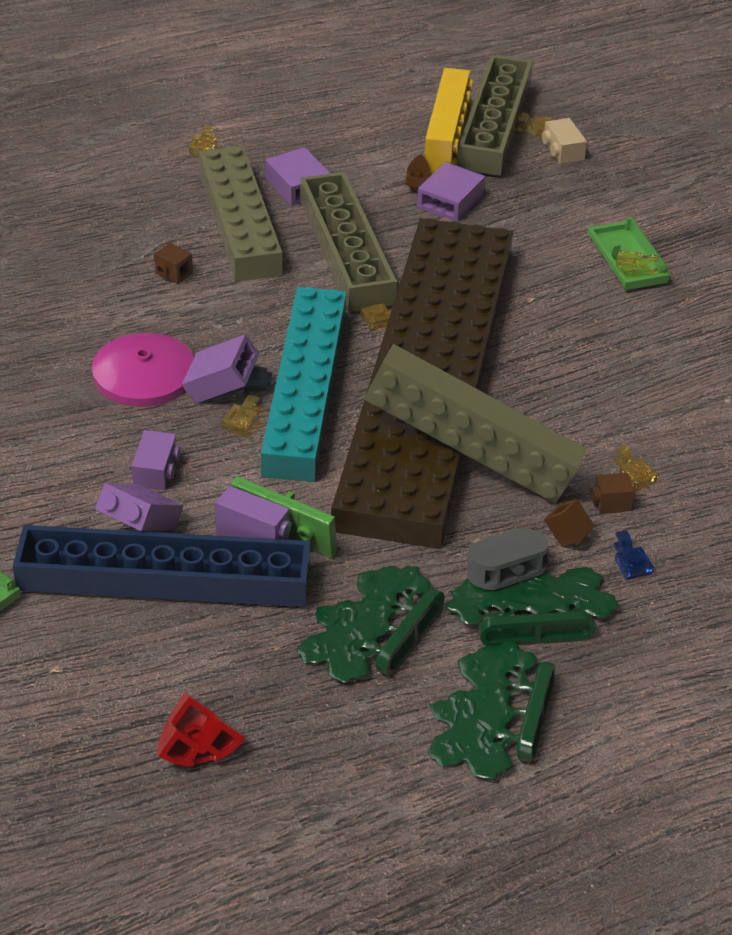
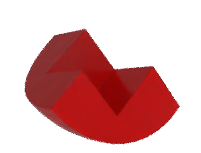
(196, 734)

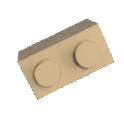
(564, 140)

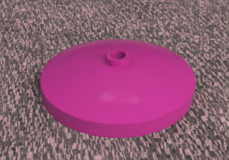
(142, 369)

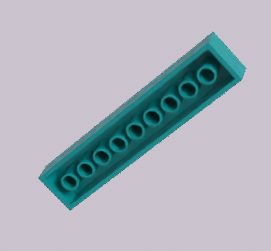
(304, 385)

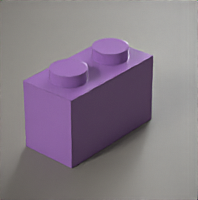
(155, 460)

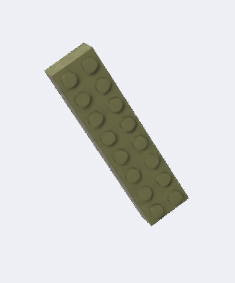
(494, 115)
(240, 214)
(347, 241)
(475, 424)

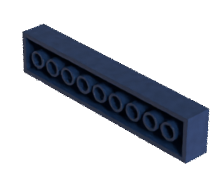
(162, 565)

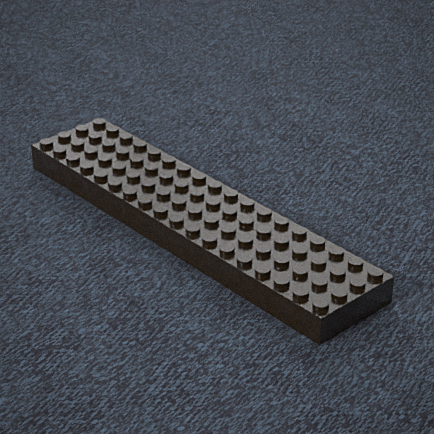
(445, 311)

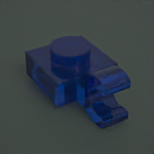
(630, 560)

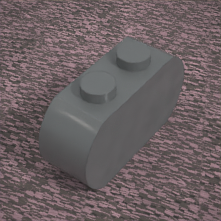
(507, 558)

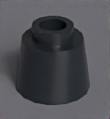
(258, 380)

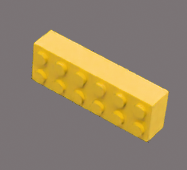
(448, 118)

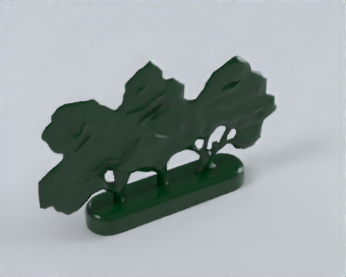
(539, 597)
(360, 623)
(483, 711)

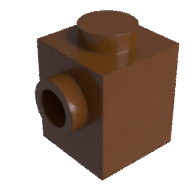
(173, 263)
(613, 493)
(569, 523)

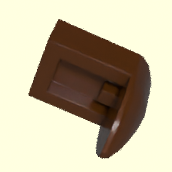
(417, 172)

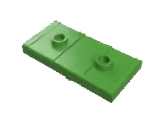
(628, 237)
(306, 521)

